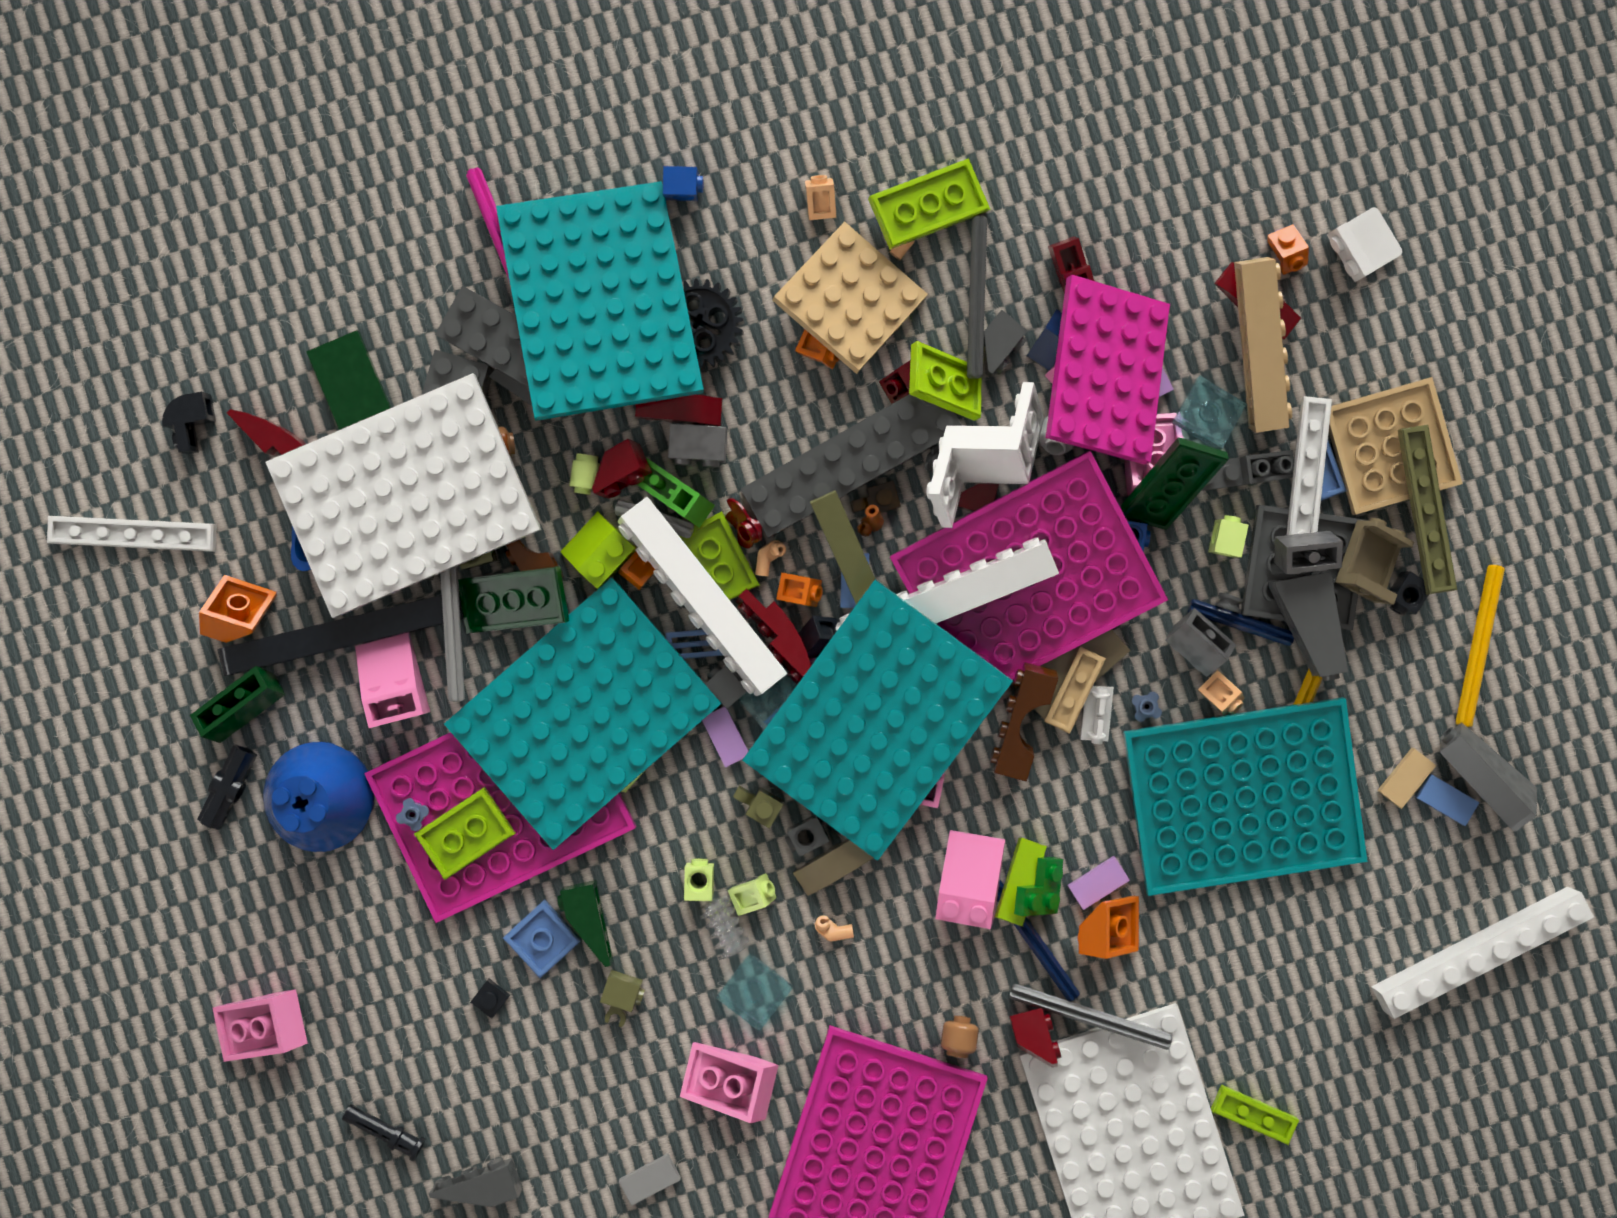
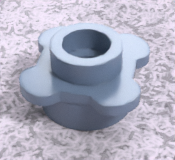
(1153, 710)
(420, 813)

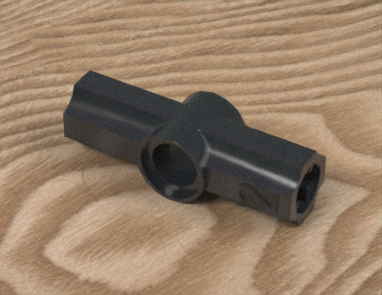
(227, 787)

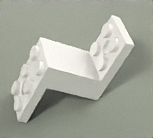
(986, 455)

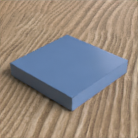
(542, 938)

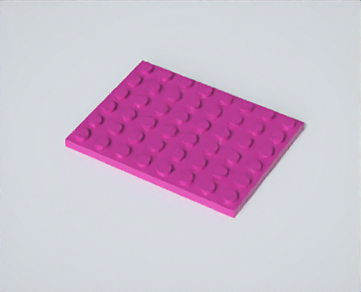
(1097, 556)
(443, 777)
(877, 1133)

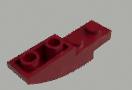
(774, 623)

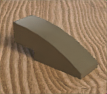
(831, 866)

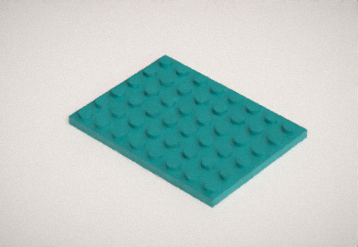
(599, 300)
(582, 713)
(877, 720)
(1245, 796)

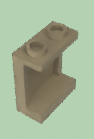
(1371, 560)

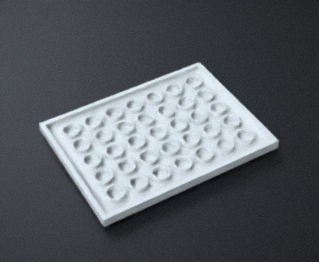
(403, 495)
(1132, 1126)

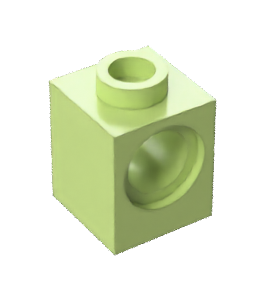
(1228, 537)
(699, 892)

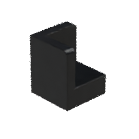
(817, 634)

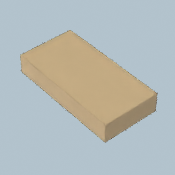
(1406, 778)

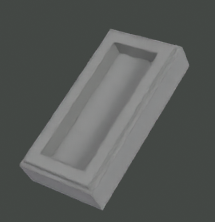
(649, 1179)

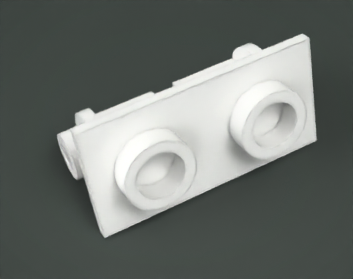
(1097, 715)

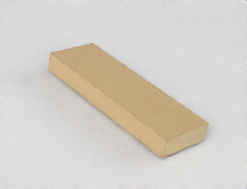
(1075, 690)

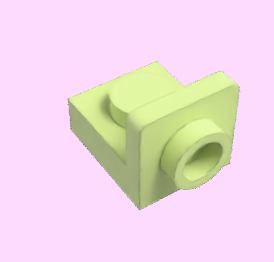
(752, 895)

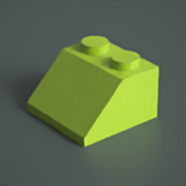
(598, 550)

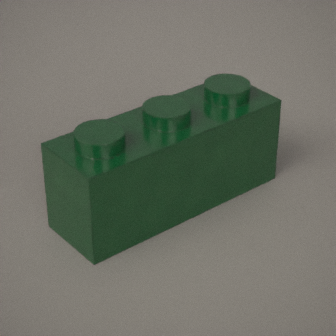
(237, 705)

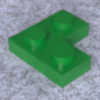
(1045, 895)

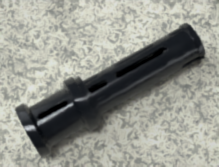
(395, 1137)

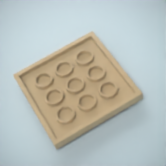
(850, 297)
(1369, 444)

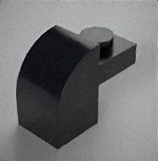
(183, 415)

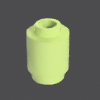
(584, 473)

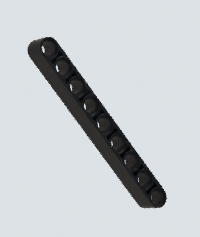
(332, 635)

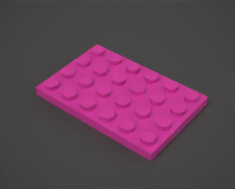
(1108, 370)

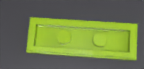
(1021, 873)
(1254, 1114)

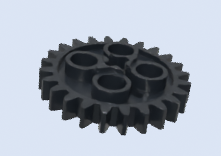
(711, 302)

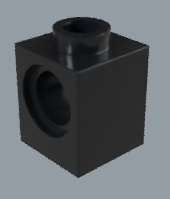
(1417, 588)

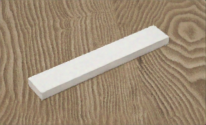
(1309, 465)
(131, 533)

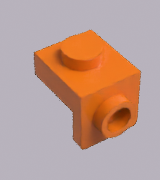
(1289, 249)
(637, 571)

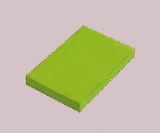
(944, 381)
(721, 556)
(464, 833)

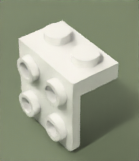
(1364, 244)

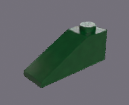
(585, 914)

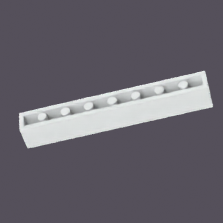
(982, 582)
(701, 597)
(1482, 952)

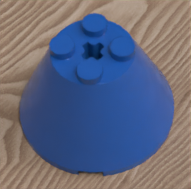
(318, 796)

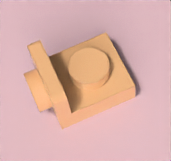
(820, 198)
(1222, 694)

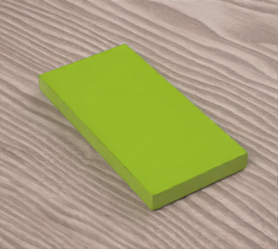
(928, 203)

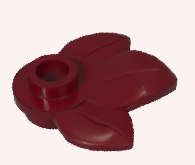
(748, 528)

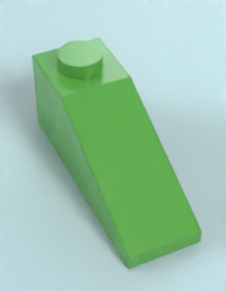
(676, 495)

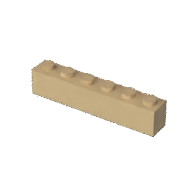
(1262, 344)

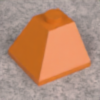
(234, 609)
(1111, 929)

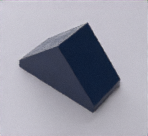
(1045, 347)

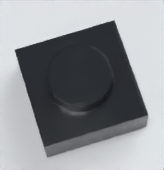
(490, 998)

